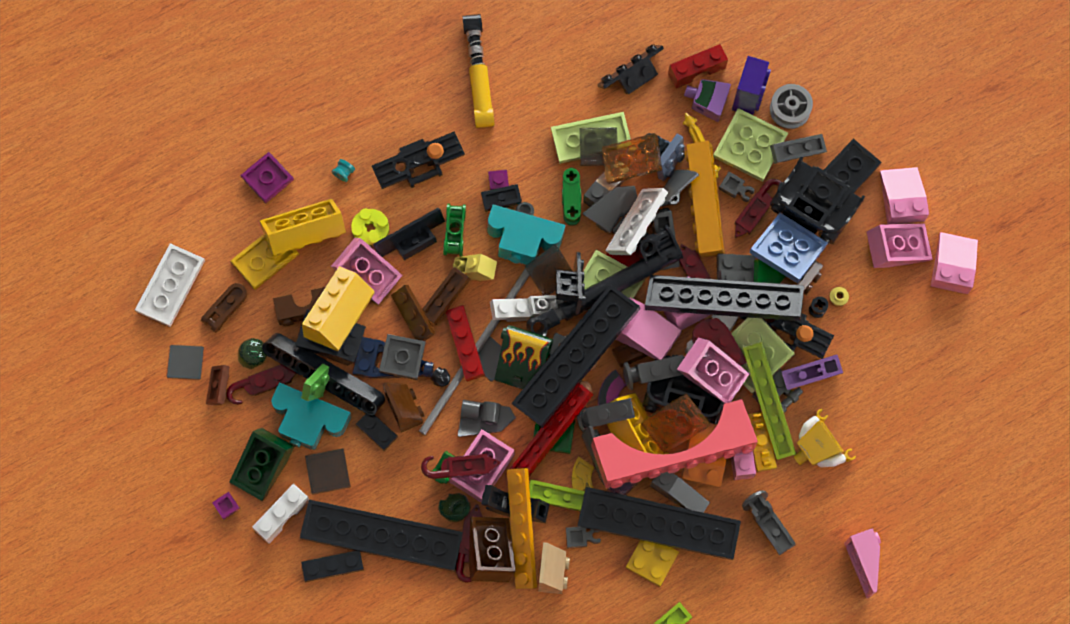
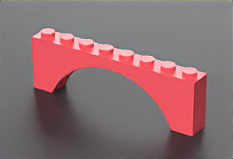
(624, 464)

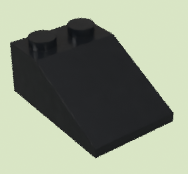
(347, 352)

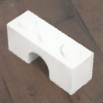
(286, 506)

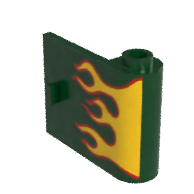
(521, 356)

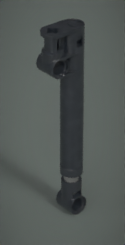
(661, 253)

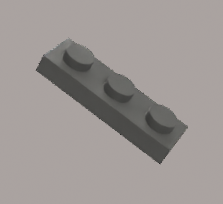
(798, 148)

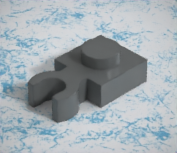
(733, 185)
(578, 537)

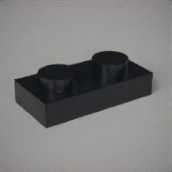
(501, 197)
(377, 431)

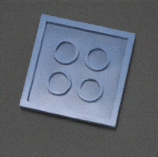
(788, 248)

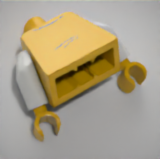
(819, 444)

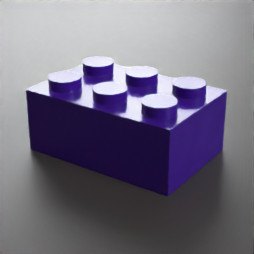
(751, 85)

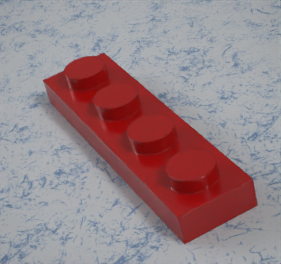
(465, 343)

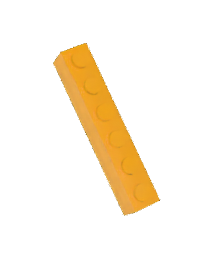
(705, 200)

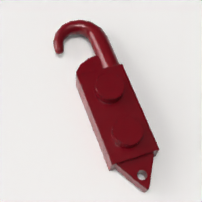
(755, 209)
(692, 264)
(261, 382)
(461, 466)
(463, 556)

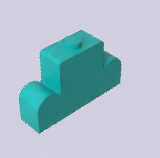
(522, 234)
(305, 419)

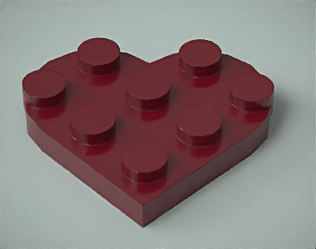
(720, 336)

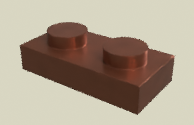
(217, 385)

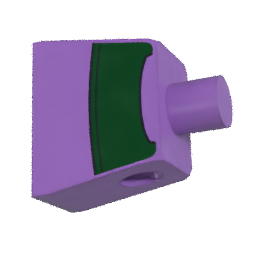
(709, 98)

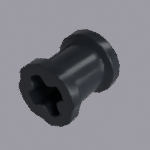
(822, 303)

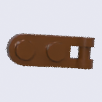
(225, 306)

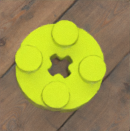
(368, 217)

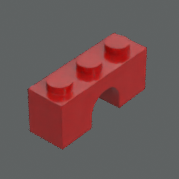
(687, 69)

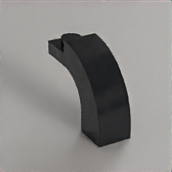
(498, 502)

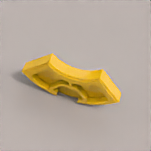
(582, 475)

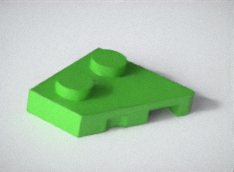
(315, 384)

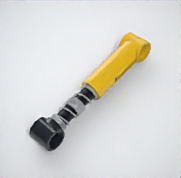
(478, 72)

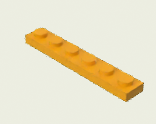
(521, 528)

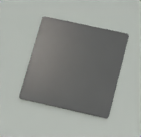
(489, 357)
(185, 362)

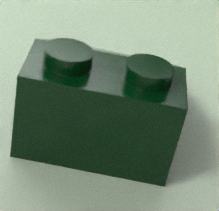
(261, 463)

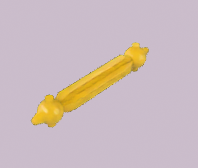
(696, 134)

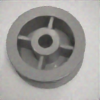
(791, 106)

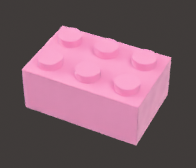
(484, 444)

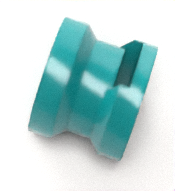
(343, 170)

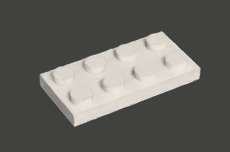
(637, 221)
(170, 285)

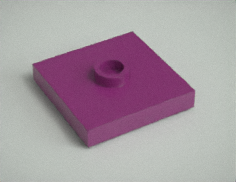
(267, 177)

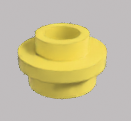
(836, 301)

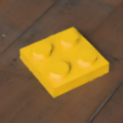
(652, 561)

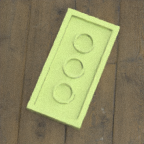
(567, 135)

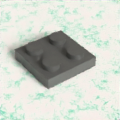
(402, 357)

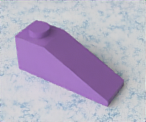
(812, 372)

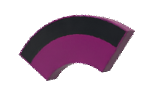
(610, 388)

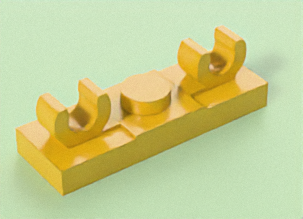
(763, 451)

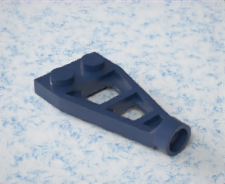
(367, 359)

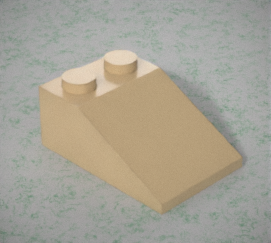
(552, 569)

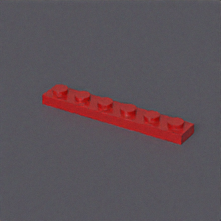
(553, 429)

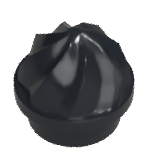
(440, 377)

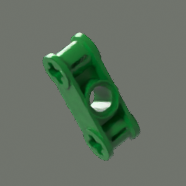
(571, 196)
(454, 240)

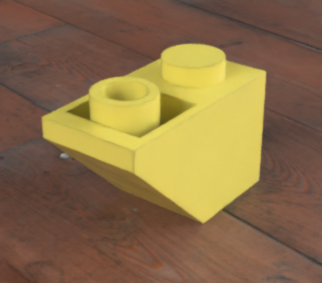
(476, 266)

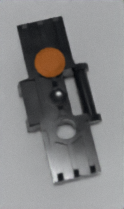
(416, 154)
(805, 335)

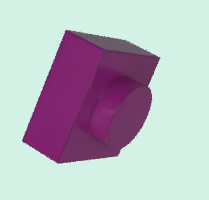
(498, 179)
(226, 505)

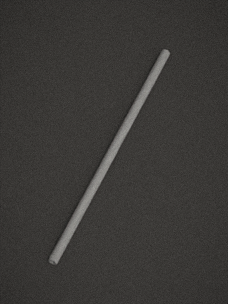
(480, 343)

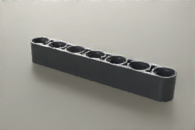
(340, 382)

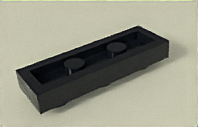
(332, 566)

